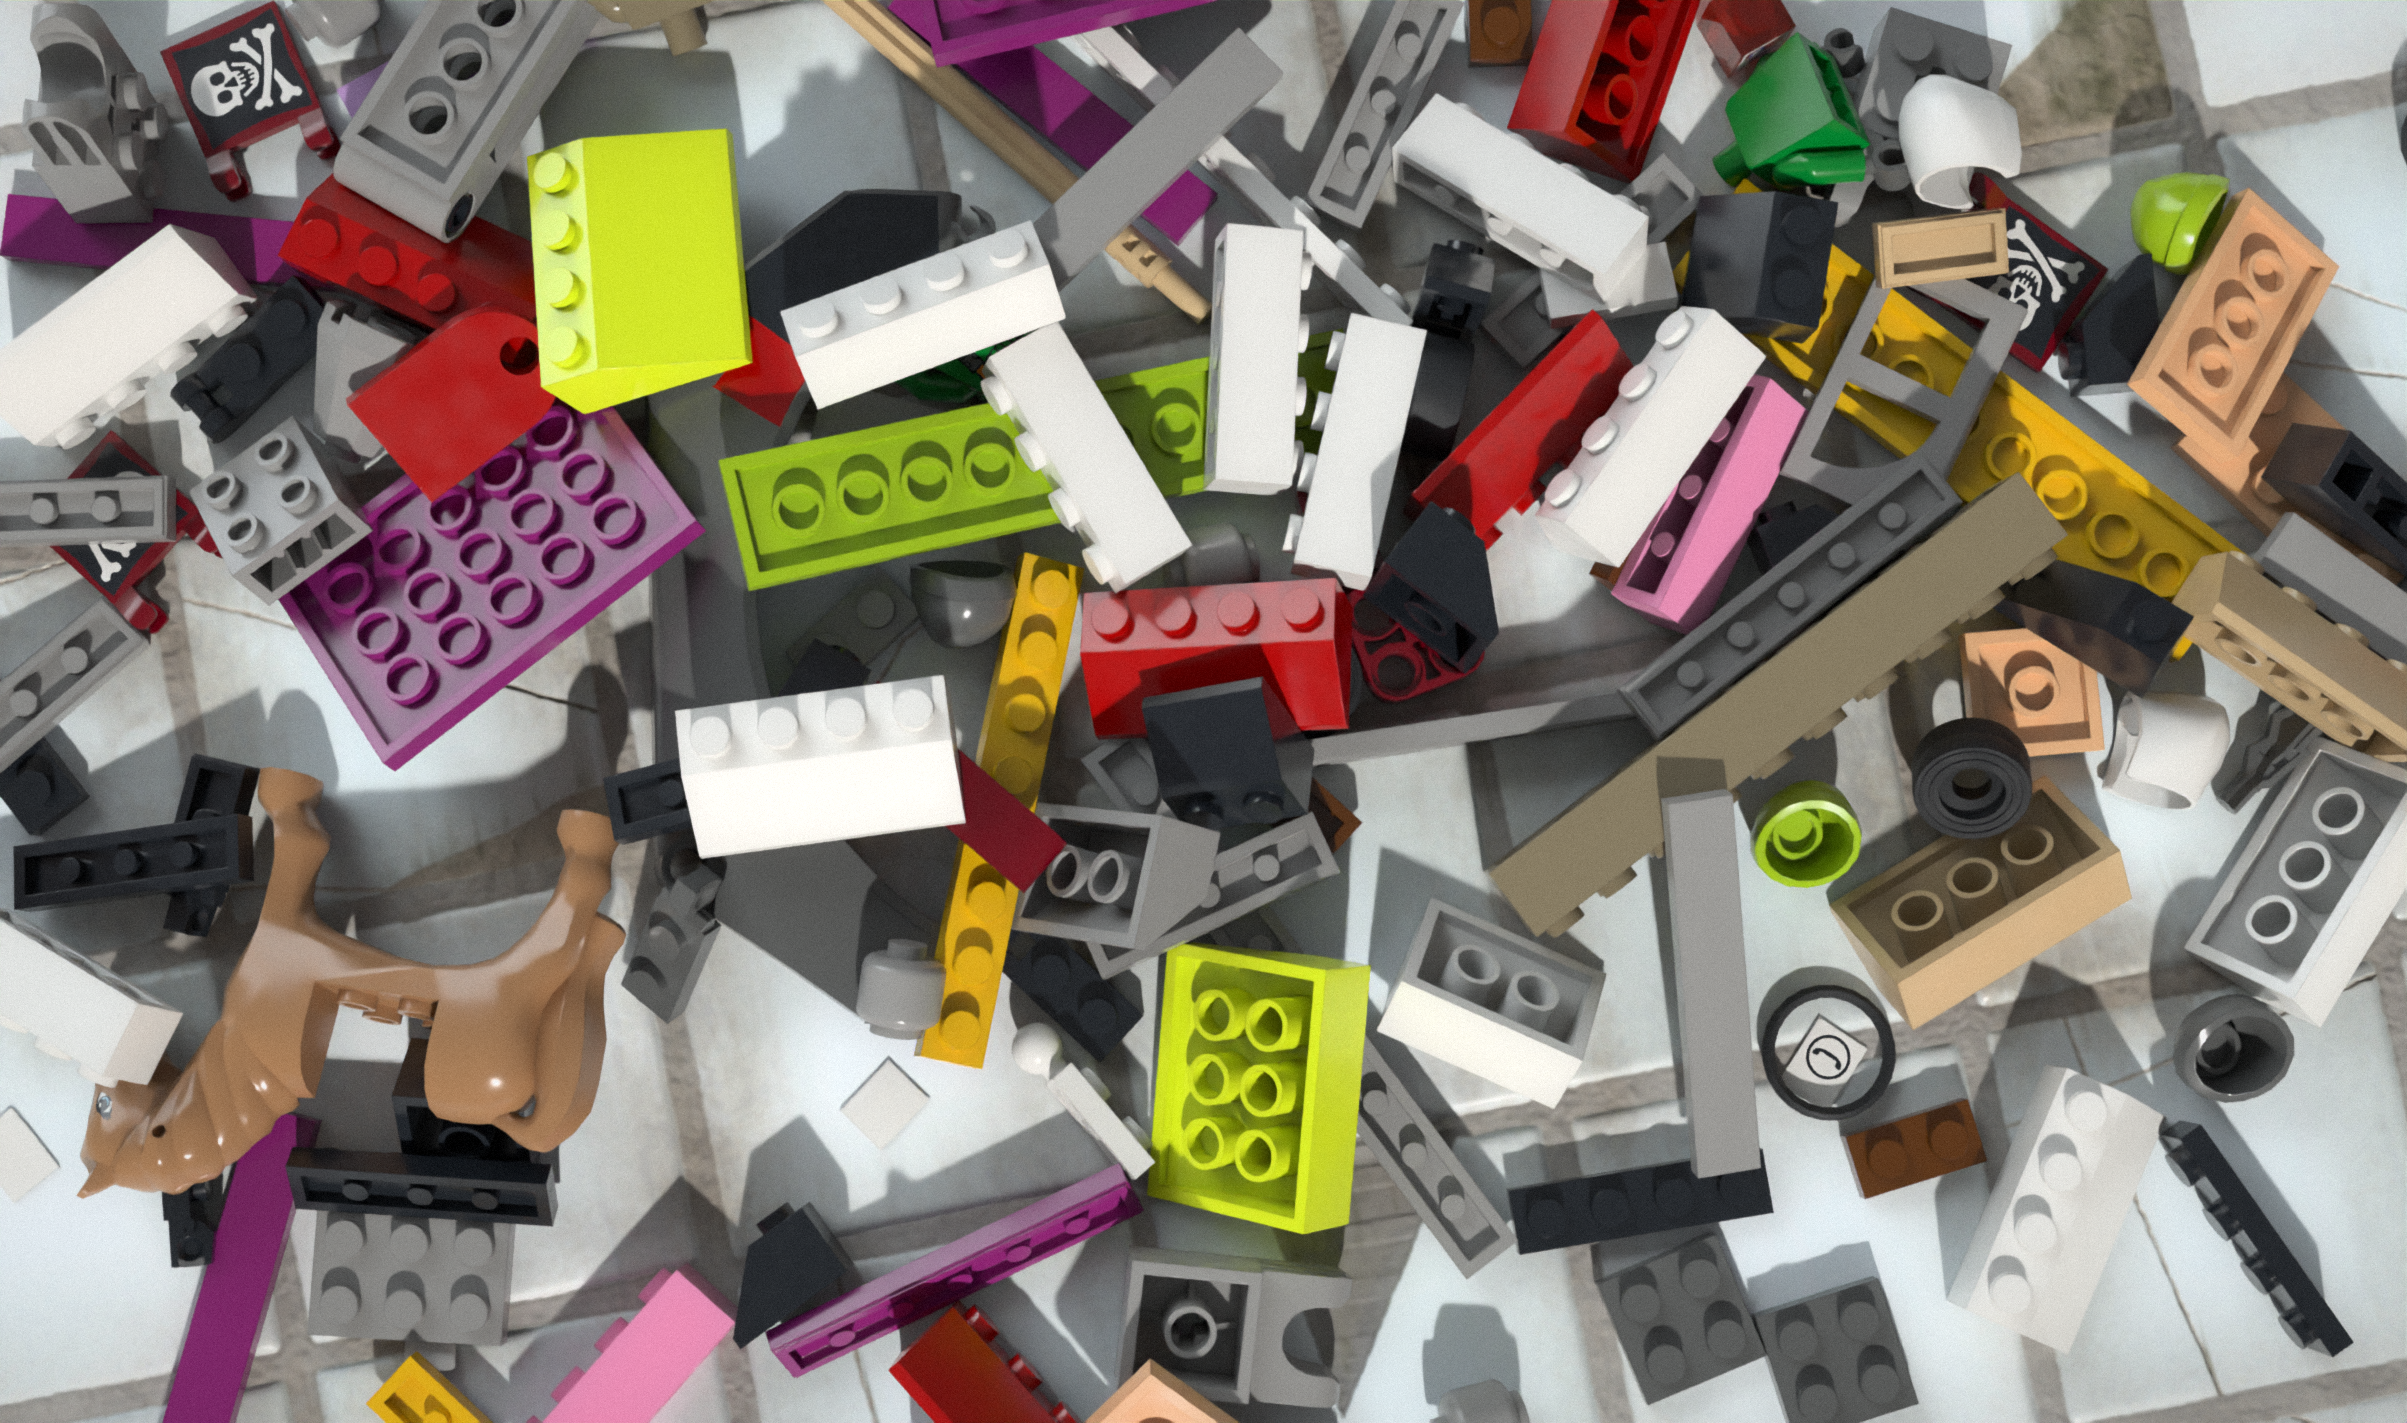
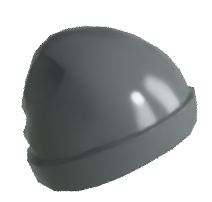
(962, 600)
(2233, 1049)

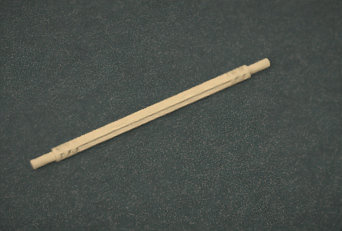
(1010, 142)

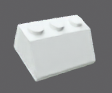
(1493, 1003)

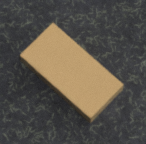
(1940, 248)

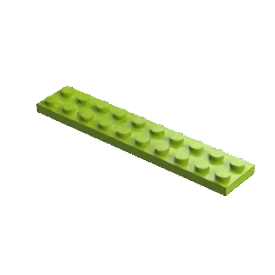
(957, 475)

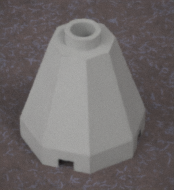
(347, 358)

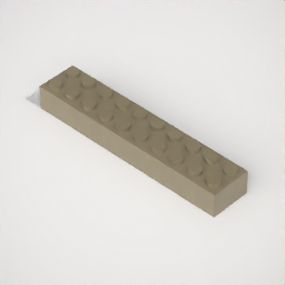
(1780, 699)

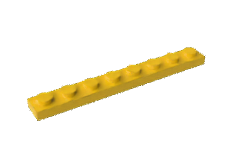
(1013, 753)

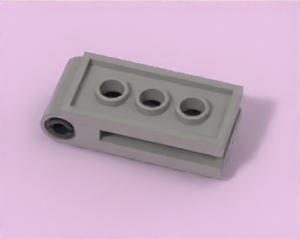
(447, 174)

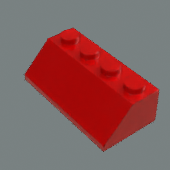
(1602, 81)
(406, 270)
(1529, 432)
(1215, 635)
(967, 1377)

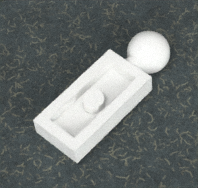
(1039, 1050)

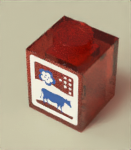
(1744, 31)

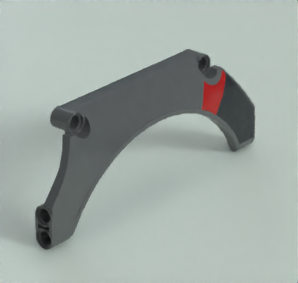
(815, 902)

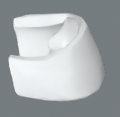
(1952, 127)
(2167, 748)

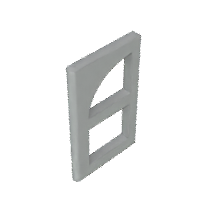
(1952, 414)

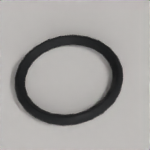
(1880, 1023)

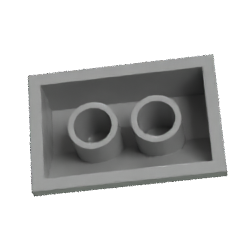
(1117, 877)

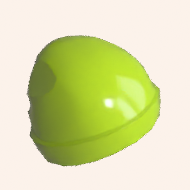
(2176, 217)
(1806, 835)

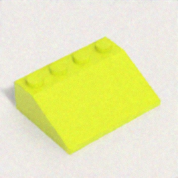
(637, 264)
(1259, 1084)

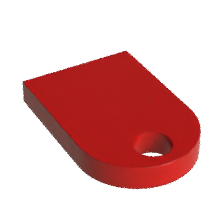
(454, 399)

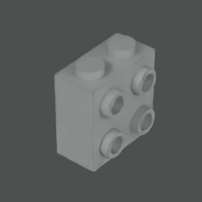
(280, 511)

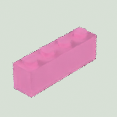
(1706, 520)
(649, 1356)

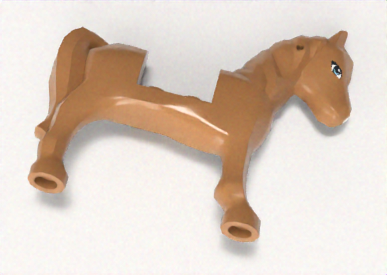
(498, 1027)

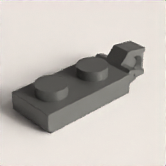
(674, 944)

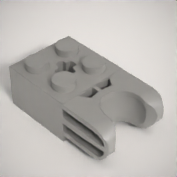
(1898, 55)
(93, 120)
(1245, 1313)

